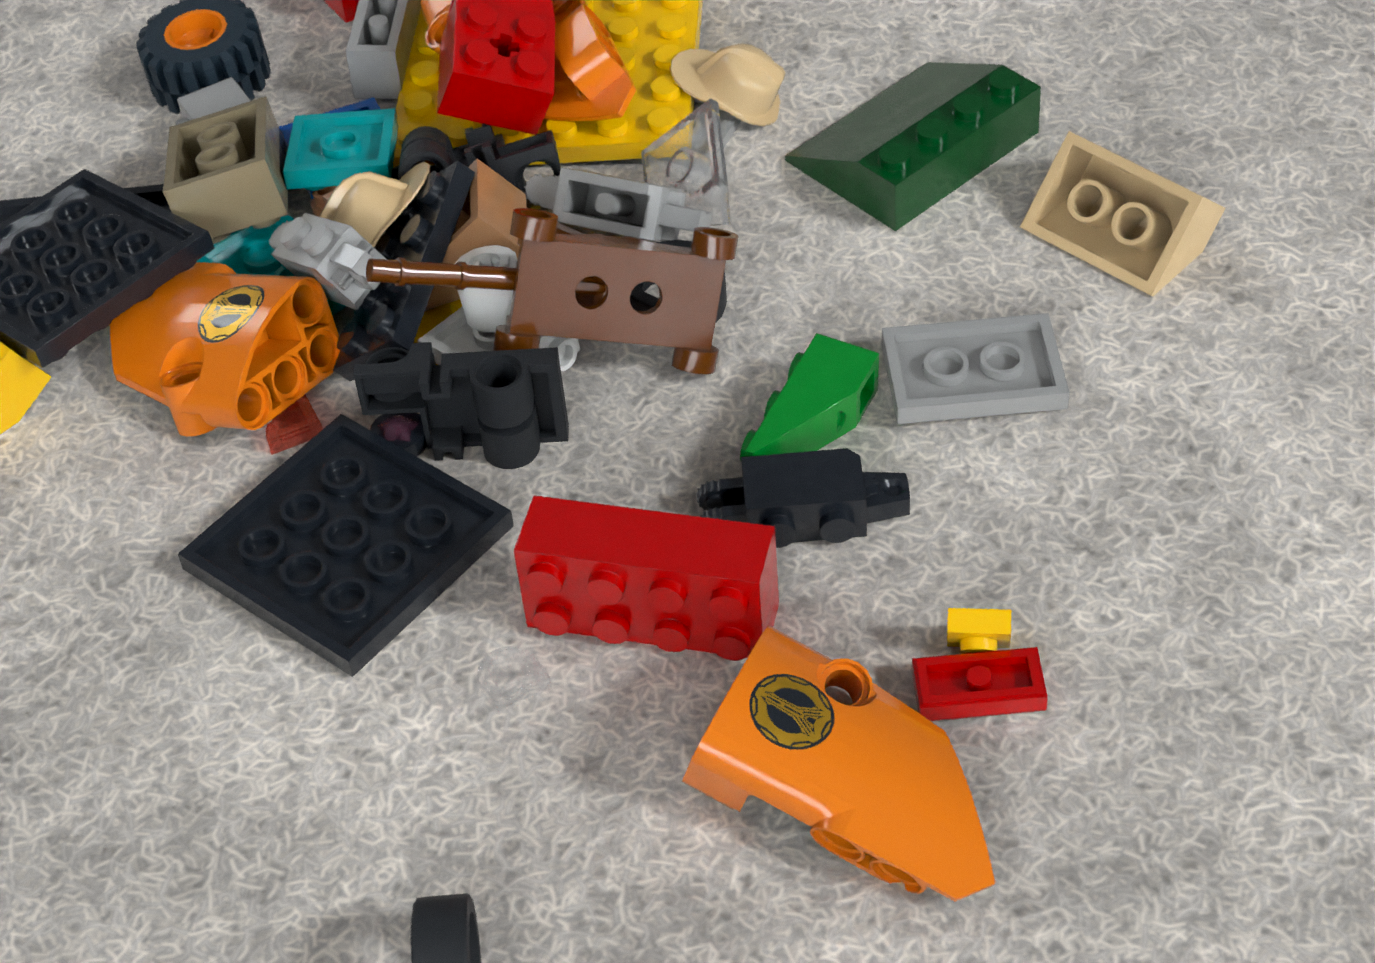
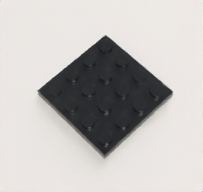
(85, 260)
(346, 543)

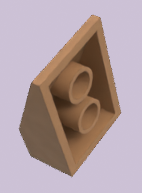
(482, 222)

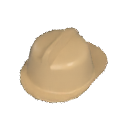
(736, 76)
(373, 200)

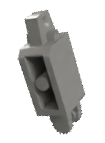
(615, 204)
(329, 253)

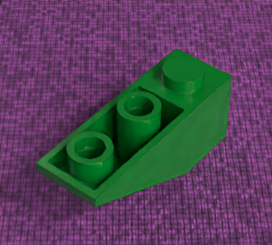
(819, 402)

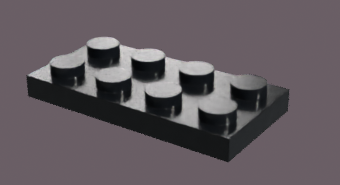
(419, 234)

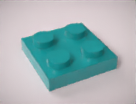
(338, 145)

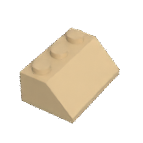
(1120, 215)

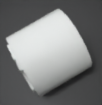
(487, 307)

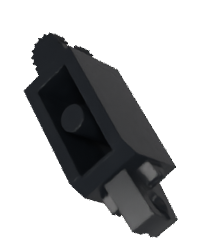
(807, 496)

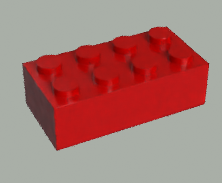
(647, 576)

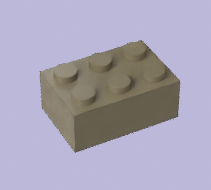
(227, 170)

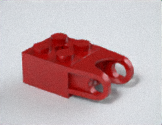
(498, 62)

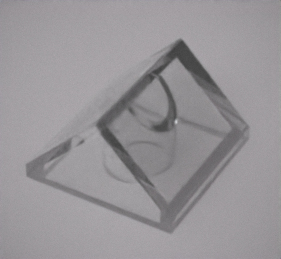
(693, 160)

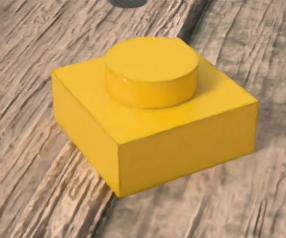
(978, 629)

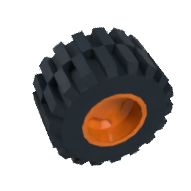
(200, 46)

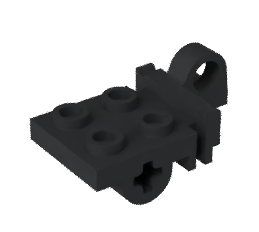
(505, 159)
(472, 399)

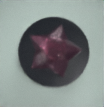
(403, 430)

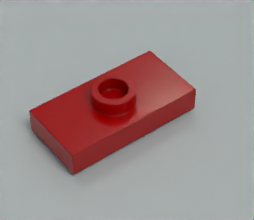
(979, 684)

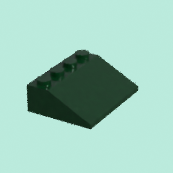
(922, 138)

